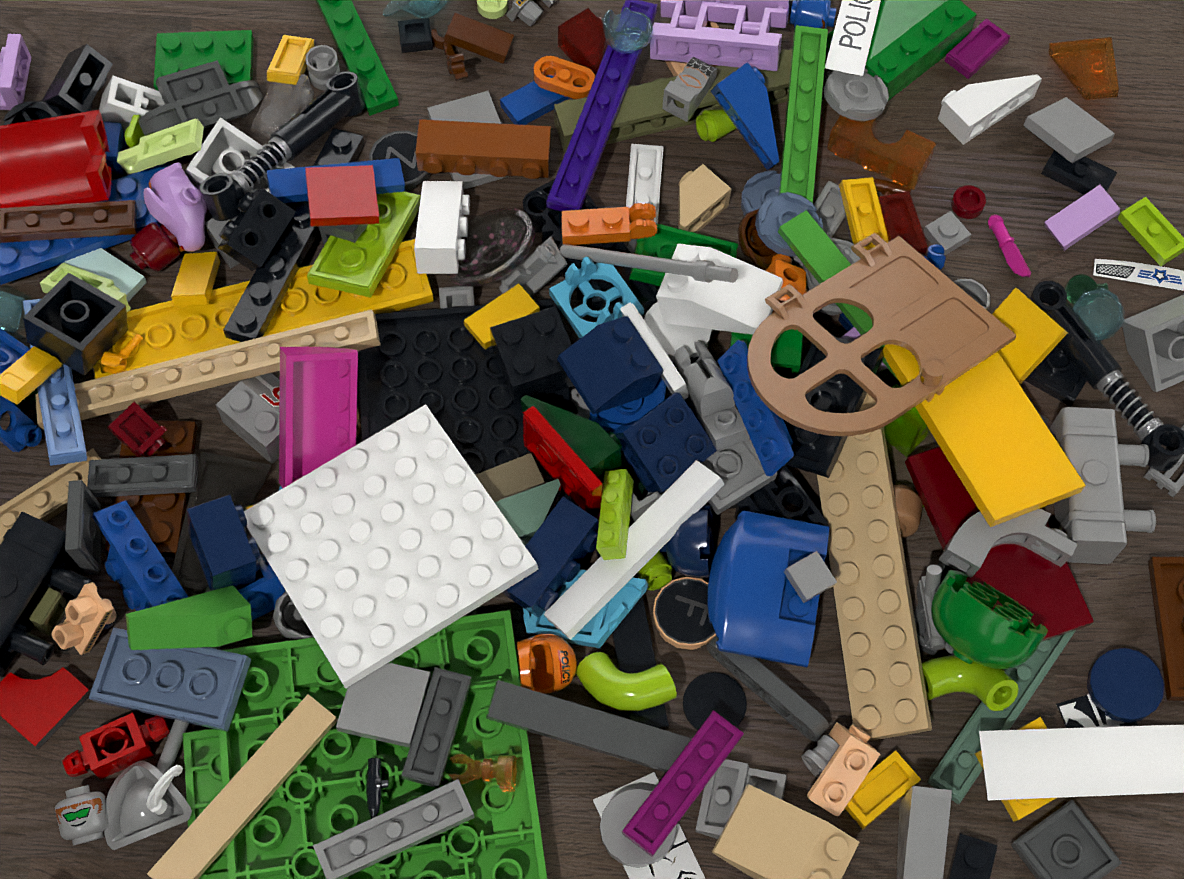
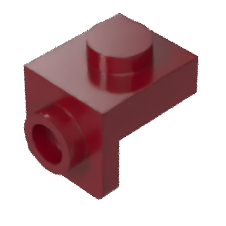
(138, 430)

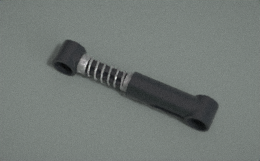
(339, 100)
(1105, 374)

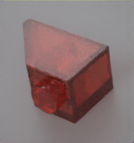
(583, 39)

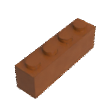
(483, 148)

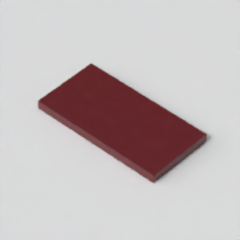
(1010, 568)

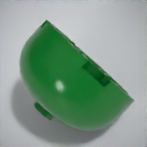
(976, 632)

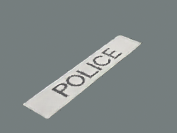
(852, 36)

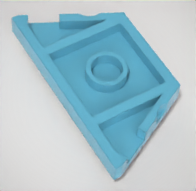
(602, 624)

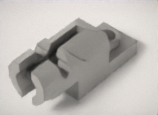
(711, 397)

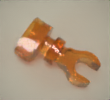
(504, 771)

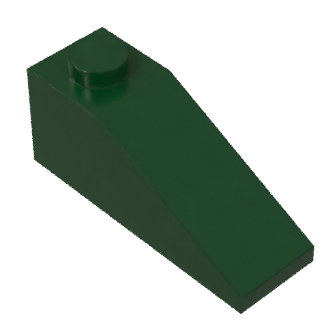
(587, 438)

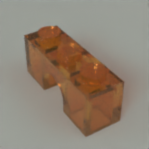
(900, 161)

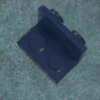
(664, 443)

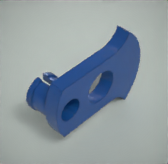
(21, 428)

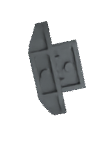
(200, 95)

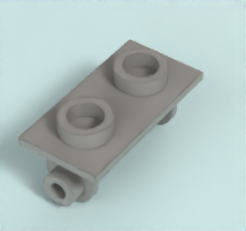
(536, 269)

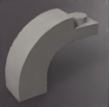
(975, 538)

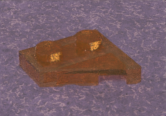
(1088, 66)

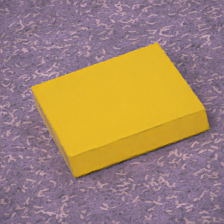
(1034, 331)

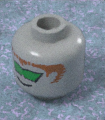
(82, 815)

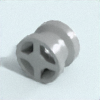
(820, 756)

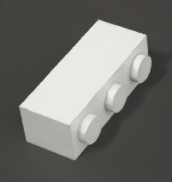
(441, 227)

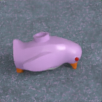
(177, 206)

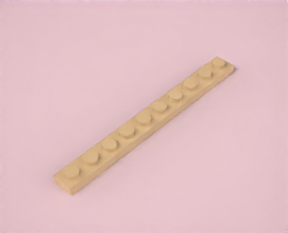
(217, 366)

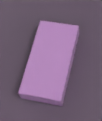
(1082, 217)

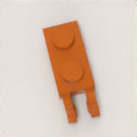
(608, 224)

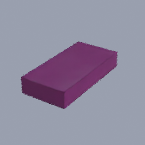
(977, 48)

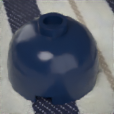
(693, 545)

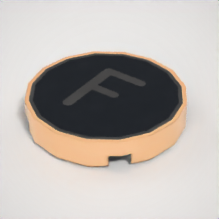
(683, 613)

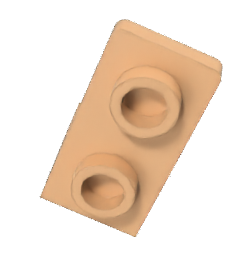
(844, 770)

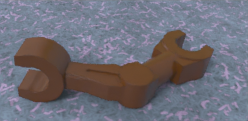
(454, 61)

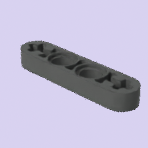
(772, 691)

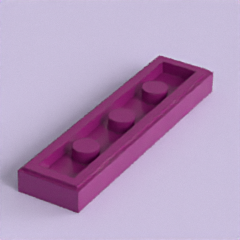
(682, 783)

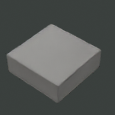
(810, 577)

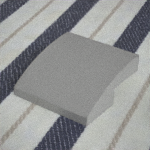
(725, 790)

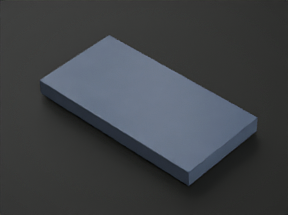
(175, 683)

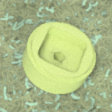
(492, 8)

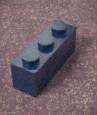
(558, 550)

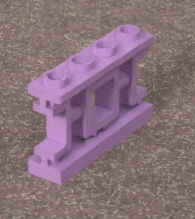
(748, 41)

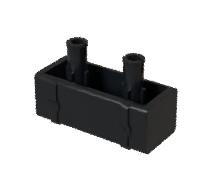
(30, 563)

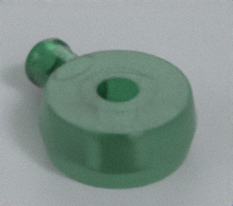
(1079, 284)

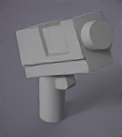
(925, 592)

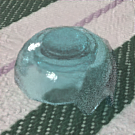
(627, 30)
(1101, 312)

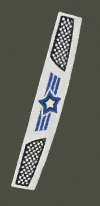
(1140, 273)

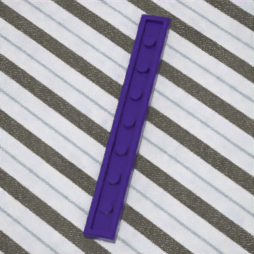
(595, 122)

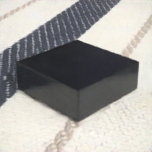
(415, 35)

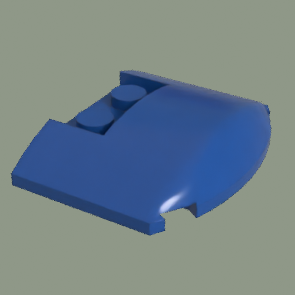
(752, 598)

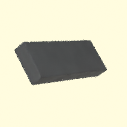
(143, 475)
(436, 728)

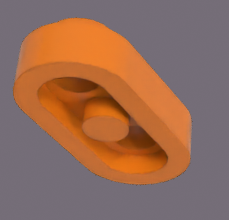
(566, 77)

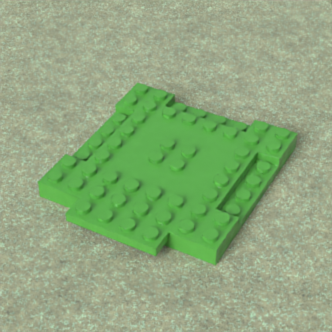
(330, 784)

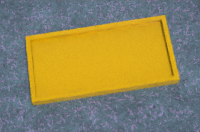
(993, 438)

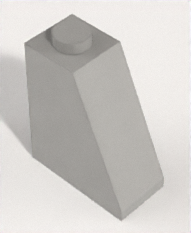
(923, 833)

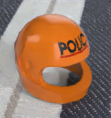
(545, 663)

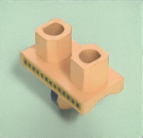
(84, 620)

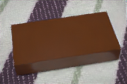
(478, 38)

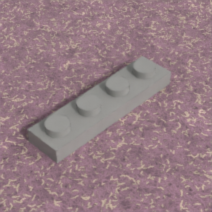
(394, 831)

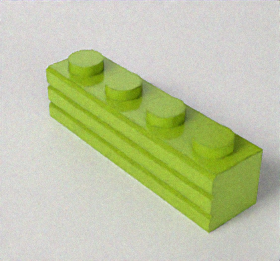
(615, 514)

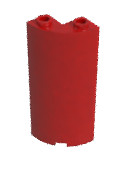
(54, 161)

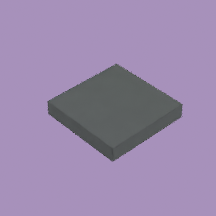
(82, 532)
(1066, 847)

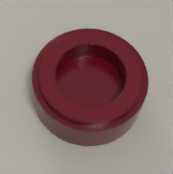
(968, 202)

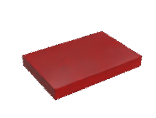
(561, 462)

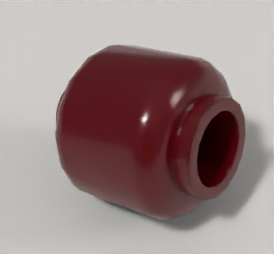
(154, 247)

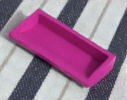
(315, 408)

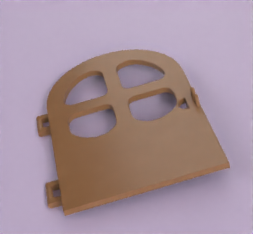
(908, 307)

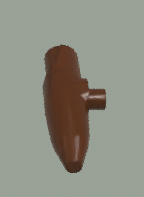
(888, 187)

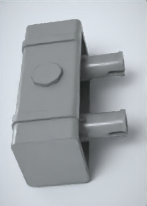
(1097, 514)

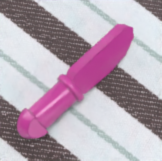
(1008, 247)

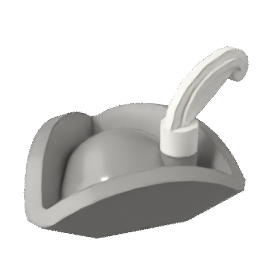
(143, 804)

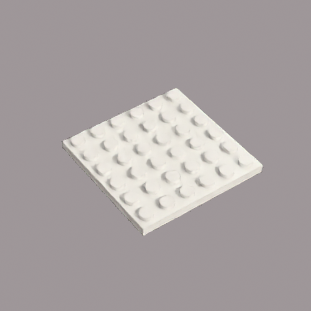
(388, 545)

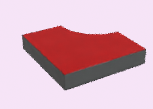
(40, 705)

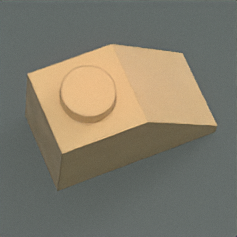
(701, 199)

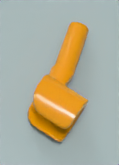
(117, 363)

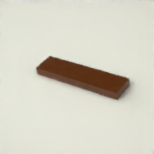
(68, 221)

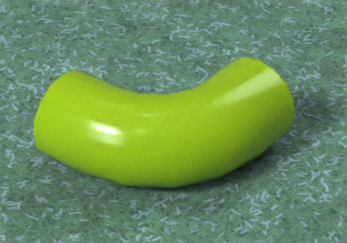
(953, 675)
(622, 689)

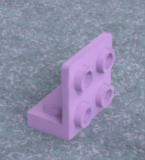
(14, 71)

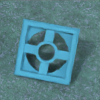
(579, 278)

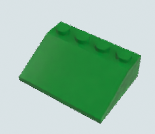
(913, 38)

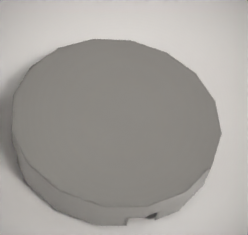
(856, 96)
(614, 820)

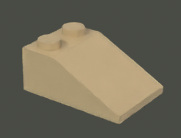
(782, 841)

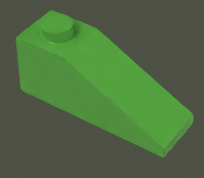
(192, 622)

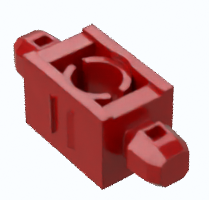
(79, 762)

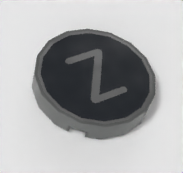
(402, 146)

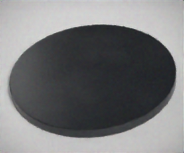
(715, 693)

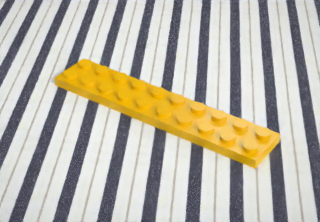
(188, 330)

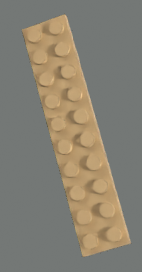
(873, 590)

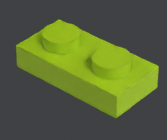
(1152, 231)

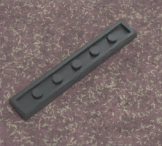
(585, 726)

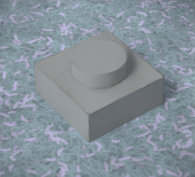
(947, 232)

